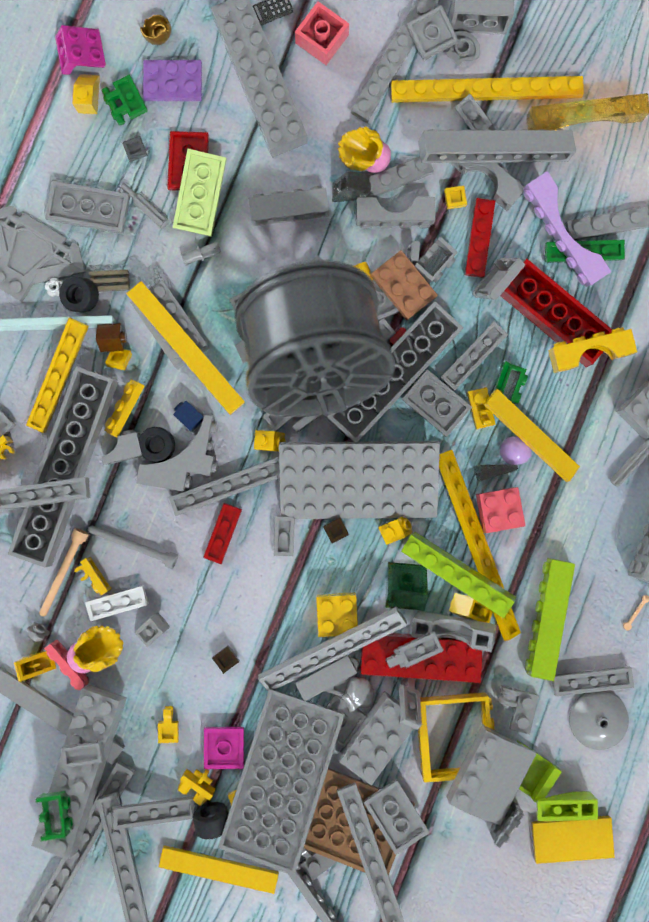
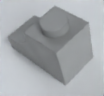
(126, 448)

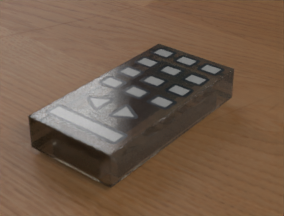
(271, 10)

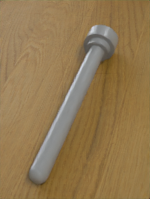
(168, 559)

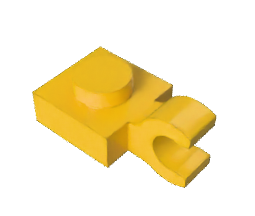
(168, 729)

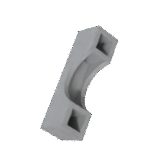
(506, 187)
(371, 213)
(474, 633)

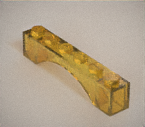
(614, 109)

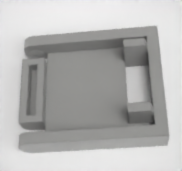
(498, 278)

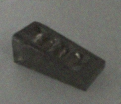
(488, 471)

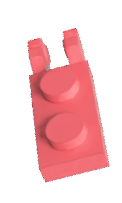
(59, 654)

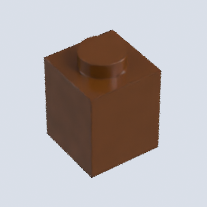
(110, 337)

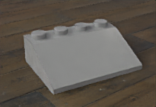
(490, 776)

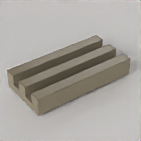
(93, 274)

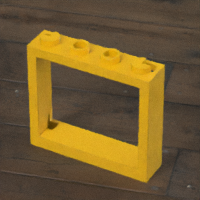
(450, 773)

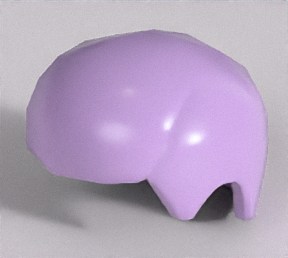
(515, 451)

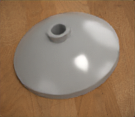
(589, 712)

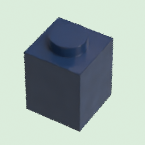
(188, 415)

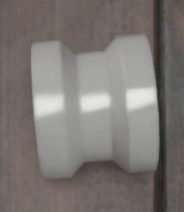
(509, 696)

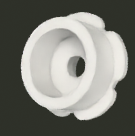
(49, 287)

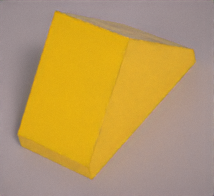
(33, 665)

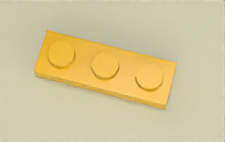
(123, 408)

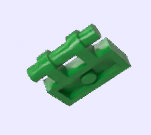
(130, 98)

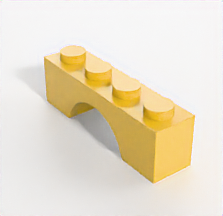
(615, 345)

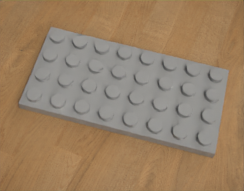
(359, 479)
(281, 781)

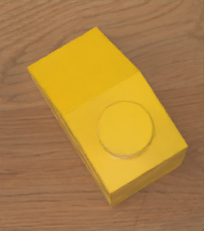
(86, 94)
(469, 608)

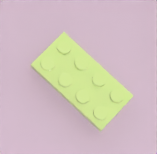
(199, 192)

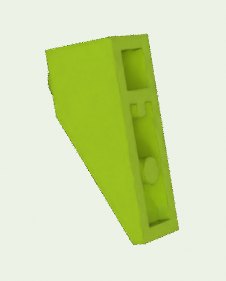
(568, 806)

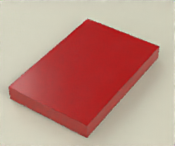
(178, 146)

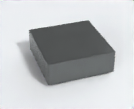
(134, 148)

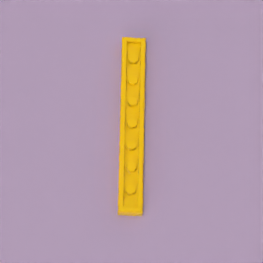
(185, 348)

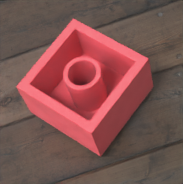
(322, 33)
(500, 510)

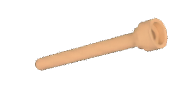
(78, 537)

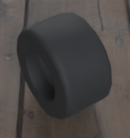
(67, 294)
(165, 453)
(210, 820)

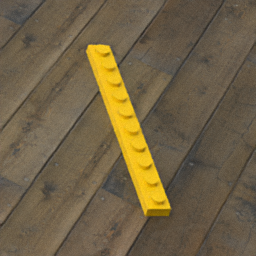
(487, 89)
(474, 534)

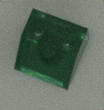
(406, 586)

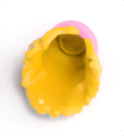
(364, 150)
(95, 650)

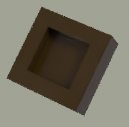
(335, 530)
(225, 659)

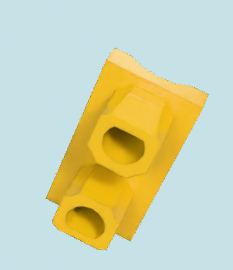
(199, 782)

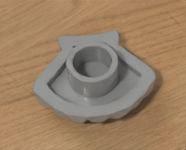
(466, 48)
(359, 694)

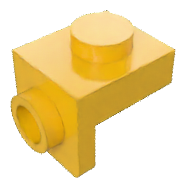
(268, 440)
(395, 530)

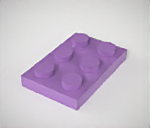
(172, 80)

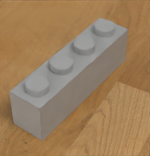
(288, 206)

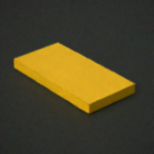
(572, 840)

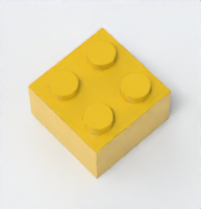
(336, 613)

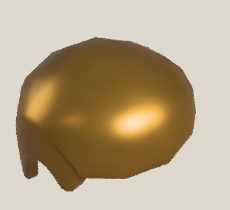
(156, 29)

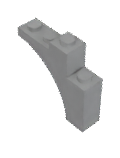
(194, 459)

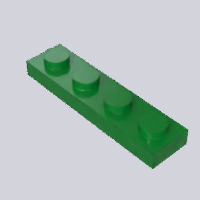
(609, 250)

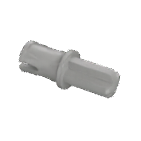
(200, 253)

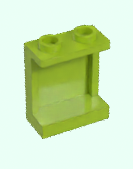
(539, 777)

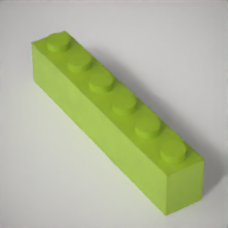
(459, 574)
(550, 619)

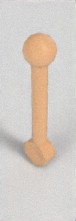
(627, 625)

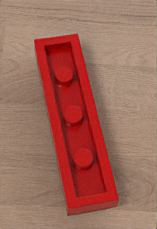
(480, 237)

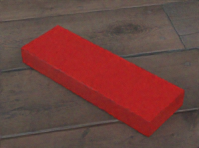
(222, 533)

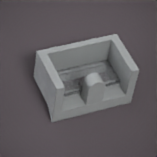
(435, 260)

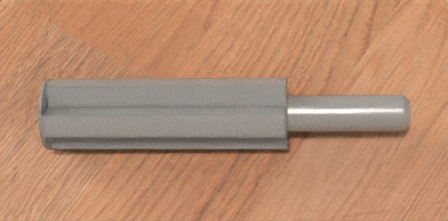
(145, 206)

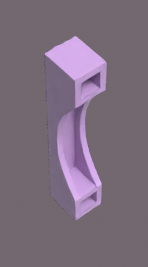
(543, 195)

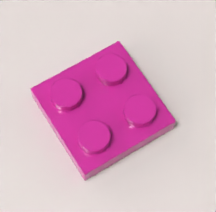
(224, 748)

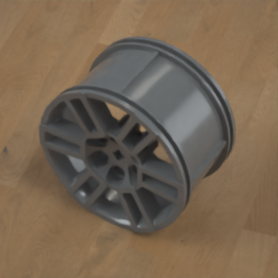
(312, 339)

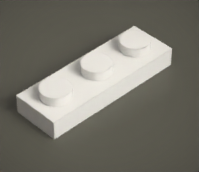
(116, 603)

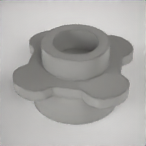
(37, 632)

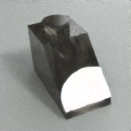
(351, 186)

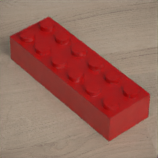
(553, 309)
(455, 663)

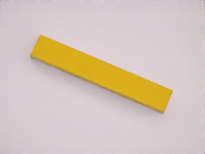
(57, 375)
(531, 435)
(218, 869)

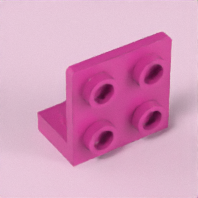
(79, 48)

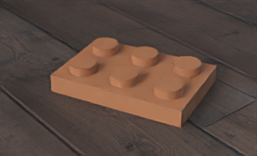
(403, 285)

